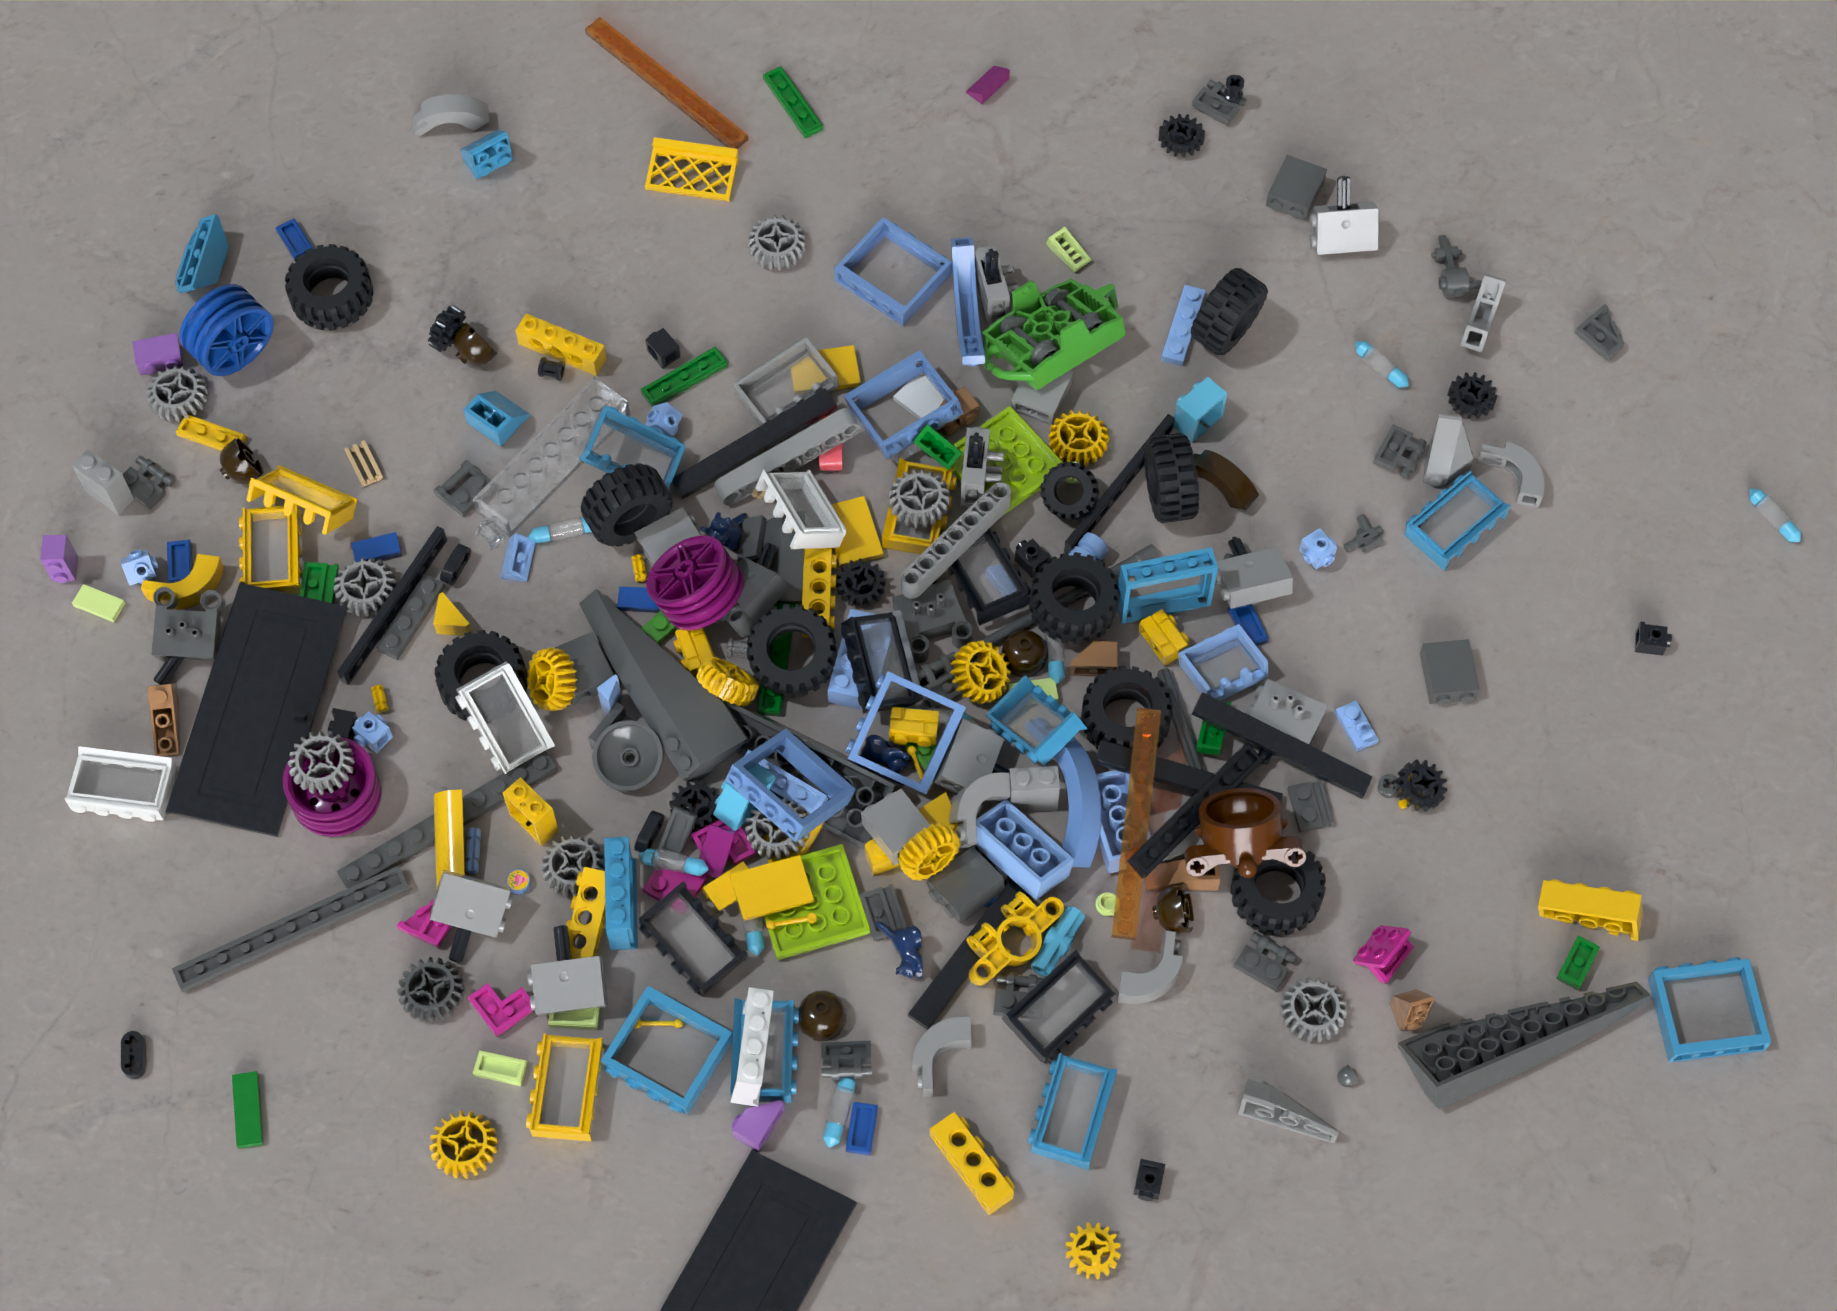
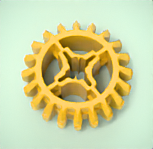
(1076, 430)
(973, 676)
(551, 679)
(727, 681)
(929, 851)
(482, 1150)

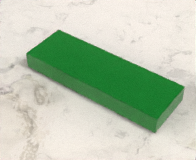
(247, 1110)

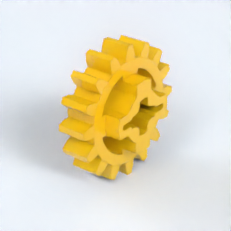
(1102, 1247)

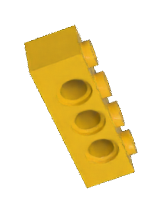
(561, 344)
(815, 560)
(580, 904)
(989, 1197)

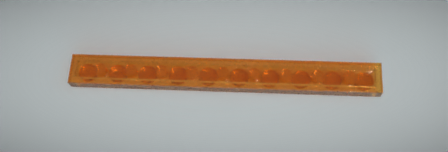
(666, 84)
(1136, 822)

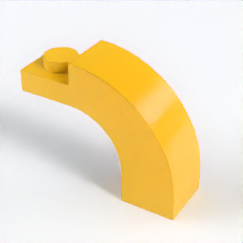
(203, 577)

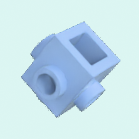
(664, 418)
(1318, 549)
(133, 569)
(372, 732)

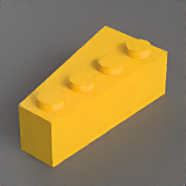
(934, 812)
(1592, 907)

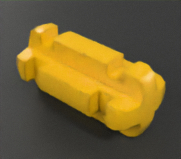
(639, 568)
(379, 698)

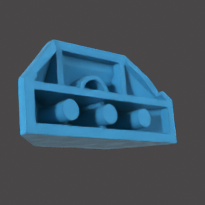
(202, 256)

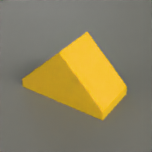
(448, 618)

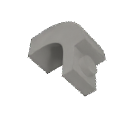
(450, 109)
(1483, 312)
(1521, 466)
(966, 803)
(1149, 986)
(942, 1036)

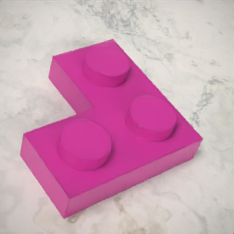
(740, 847)
(500, 1014)

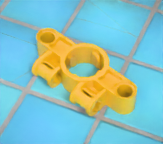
(1028, 917)

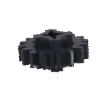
(1181, 135)
(445, 328)
(1472, 395)
(866, 589)
(1421, 793)
(687, 798)

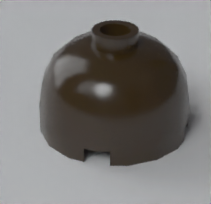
(472, 347)
(238, 462)
(1025, 653)
(1174, 909)
(822, 1015)

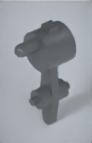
(1453, 280)

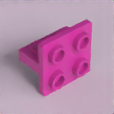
(1384, 951)

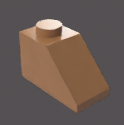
(1095, 659)

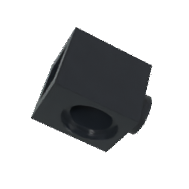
(662, 348)

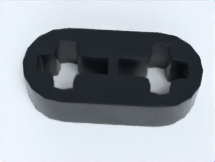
(455, 564)
(649, 831)
(127, 1055)

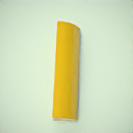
(449, 832)

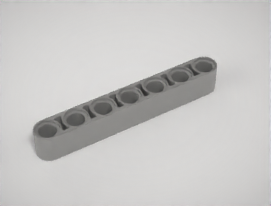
(788, 455)
(955, 540)

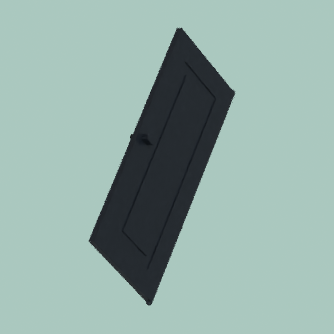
(256, 708)
(762, 1242)

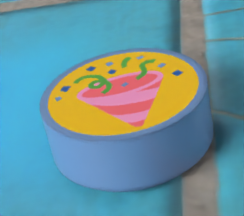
(518, 881)

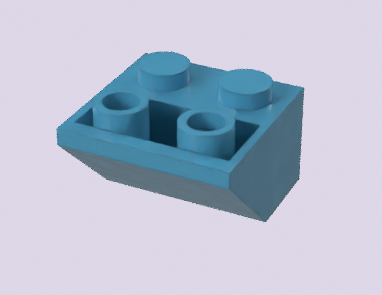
(487, 153)
(495, 416)

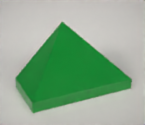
(937, 447)

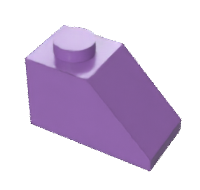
(757, 1123)

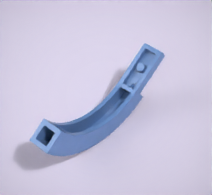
(966, 302)
(1083, 801)

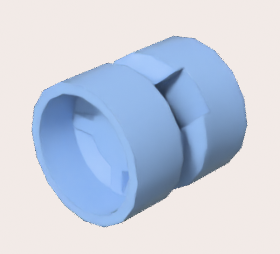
(1091, 545)

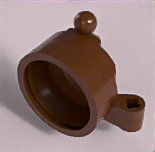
(1242, 830)

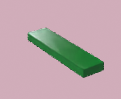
(792, 102)
(684, 377)

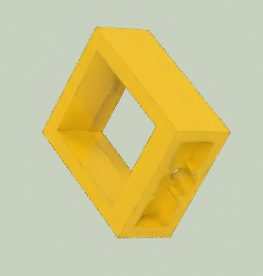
(527, 806)

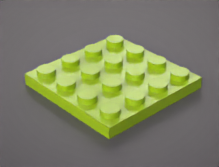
(1024, 452)
(835, 905)

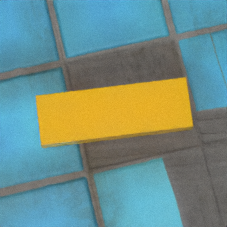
(207, 433)

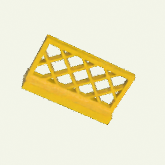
(698, 153)

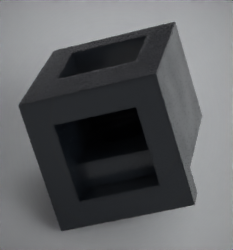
(1028, 561)
(1652, 639)
(343, 723)
(1149, 1169)

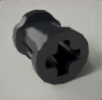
(1234, 85)
(551, 368)

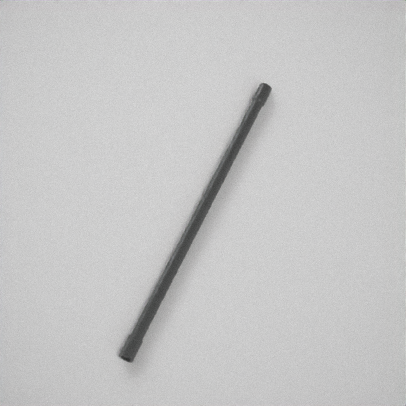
(1144, 554)

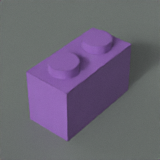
(158, 353)
(59, 558)

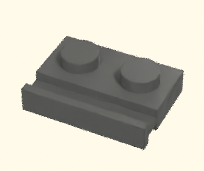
(1310, 806)
(882, 906)

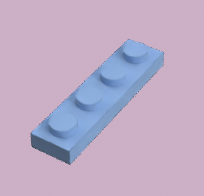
(1179, 333)
(793, 788)

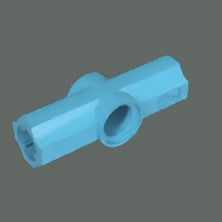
(1058, 941)

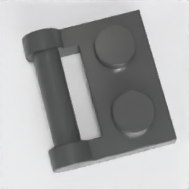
(462, 499)

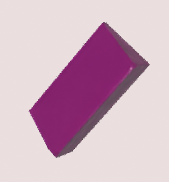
(989, 83)
(716, 849)

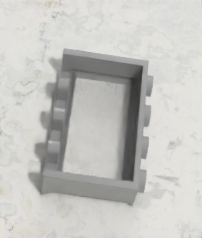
(785, 381)

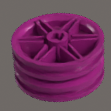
(695, 582)
(354, 811)

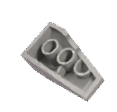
(1448, 452)
(1273, 1107)

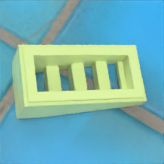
(1057, 249)

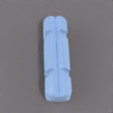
(473, 851)

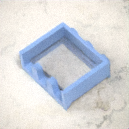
(1224, 663)

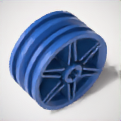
(226, 329)

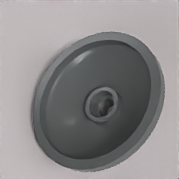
(614, 748)

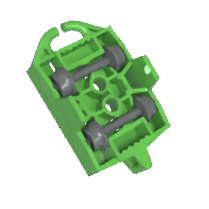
(1052, 331)

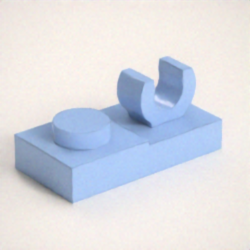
(1356, 726)

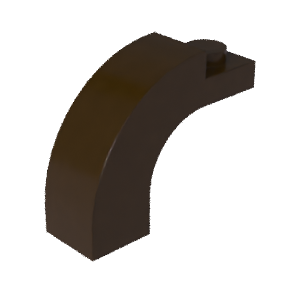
(1226, 478)

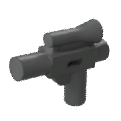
(1365, 536)

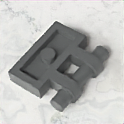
(1215, 105)
(1393, 448)
(143, 489)
(943, 684)
(1260, 966)
(1007, 999)
(846, 1053)

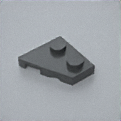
(1601, 333)

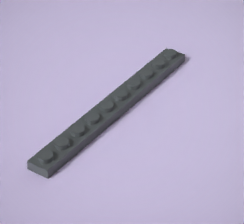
(423, 835)
(290, 929)

